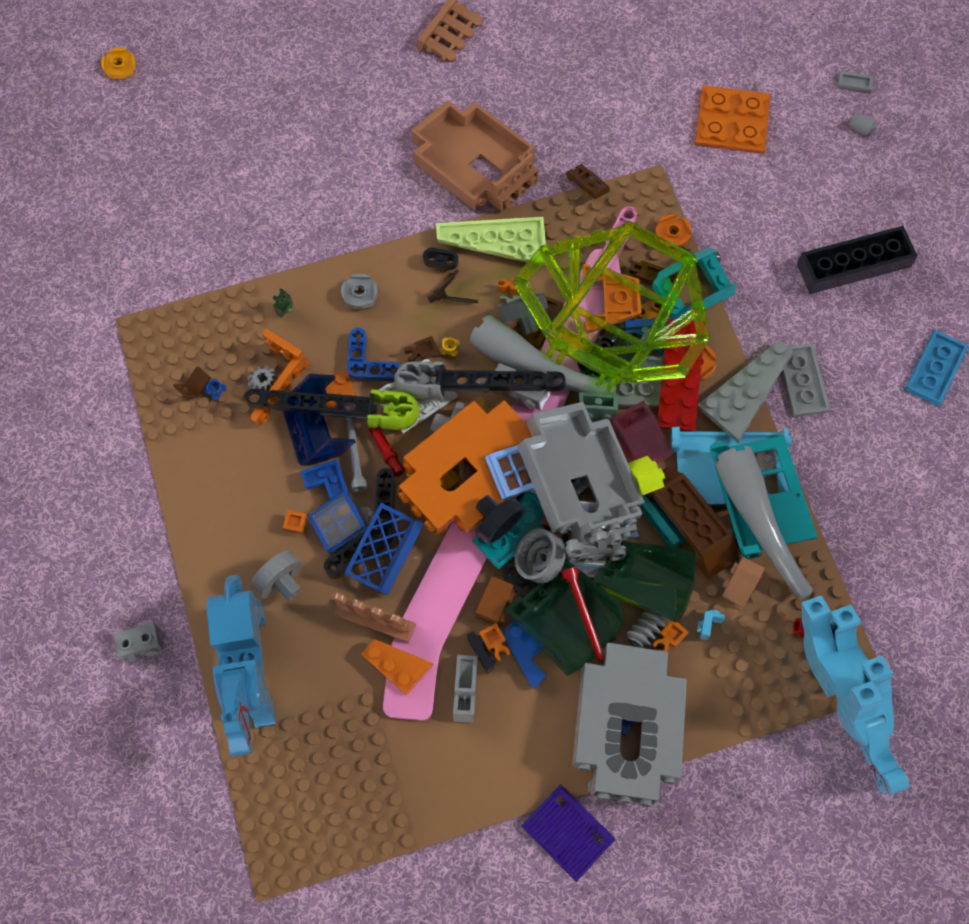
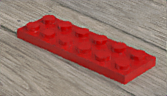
(680, 395)

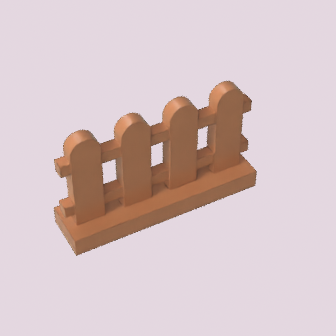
(441, 33)
(373, 618)

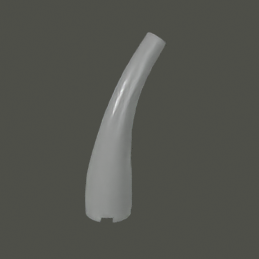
(509, 348)
(748, 492)

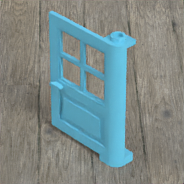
(697, 463)

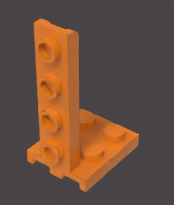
(284, 382)

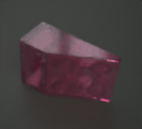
(641, 434)

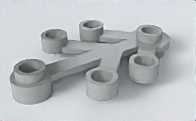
(615, 552)

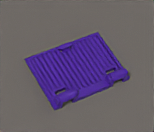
(568, 833)

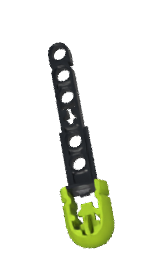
(401, 408)

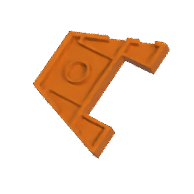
(619, 301)

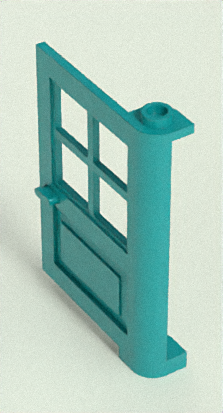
(789, 510)

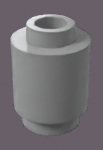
(863, 124)

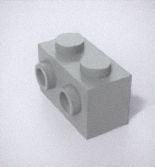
(138, 642)

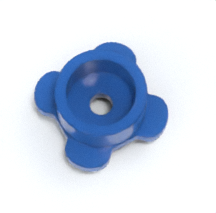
(214, 383)

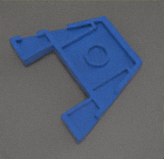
(524, 651)

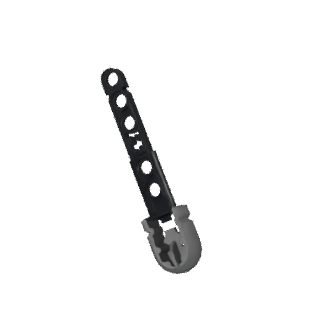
(415, 380)

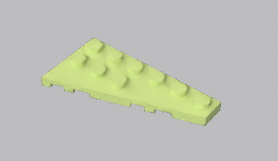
(504, 238)

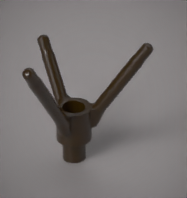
(441, 294)

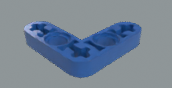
(361, 362)

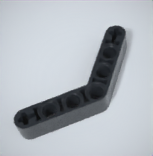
(381, 490)

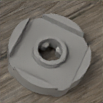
(361, 301)

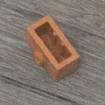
(743, 582)

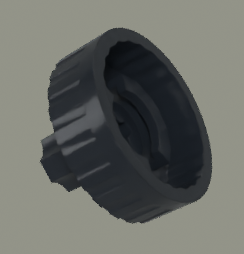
(498, 518)

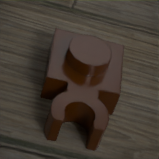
(424, 348)

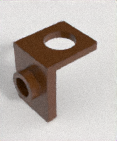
(194, 384)

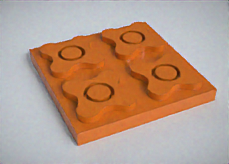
(733, 119)

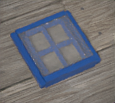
(338, 522)

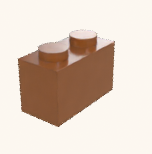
(495, 601)

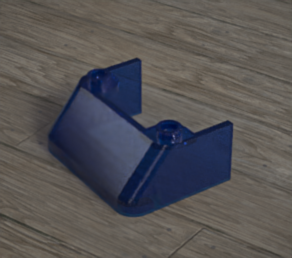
(309, 430)

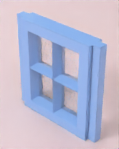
(509, 472)

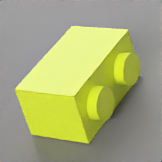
(647, 475)

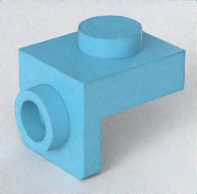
(704, 626)

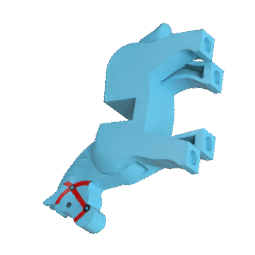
(859, 684)

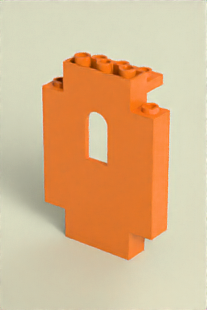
(469, 436)

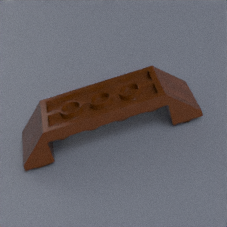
(696, 523)

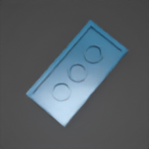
(936, 368)

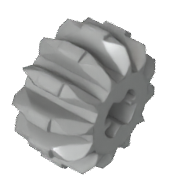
(266, 375)

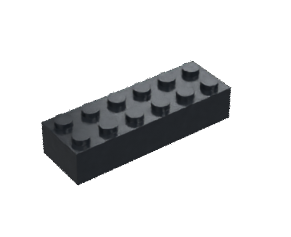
(856, 259)

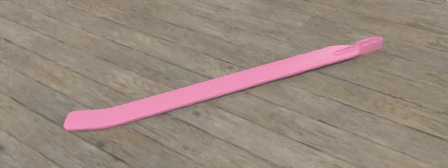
(458, 559)

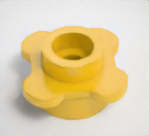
(449, 342)

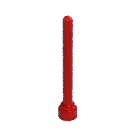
(571, 576)

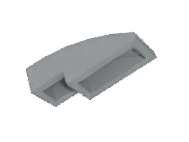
(465, 689)

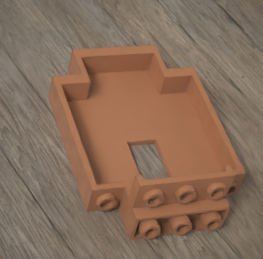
(456, 138)

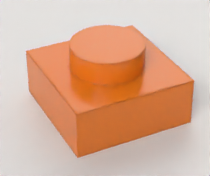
(294, 522)

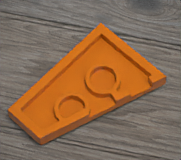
(397, 665)

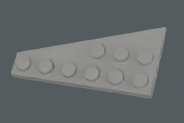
(742, 396)

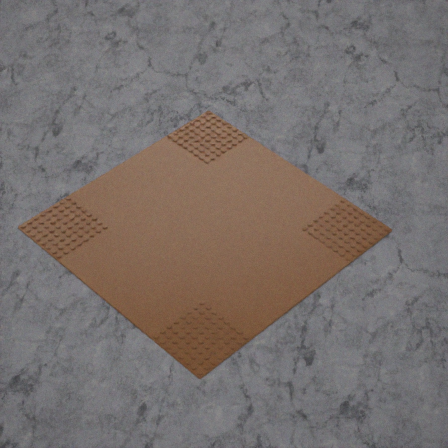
(335, 773)

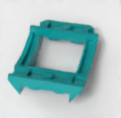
(713, 273)

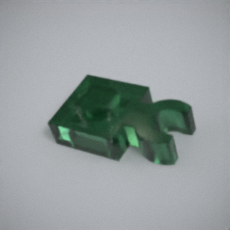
(283, 303)

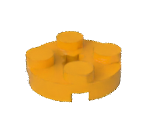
(121, 71)

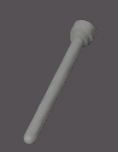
(358, 484)

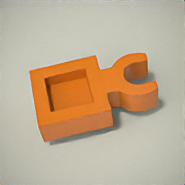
(507, 286)
(671, 635)
(494, 639)

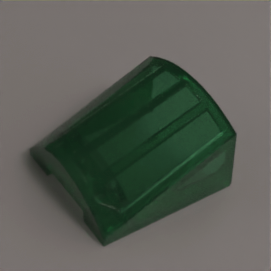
(652, 577)
(555, 623)

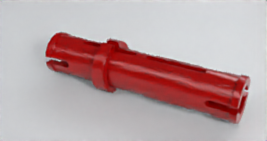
(388, 453)

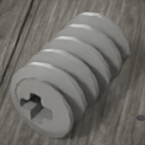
(645, 628)

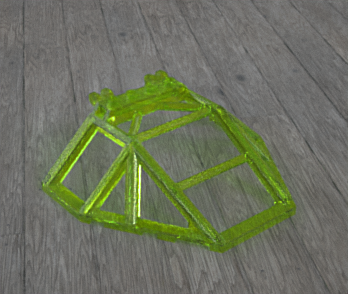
(604, 359)

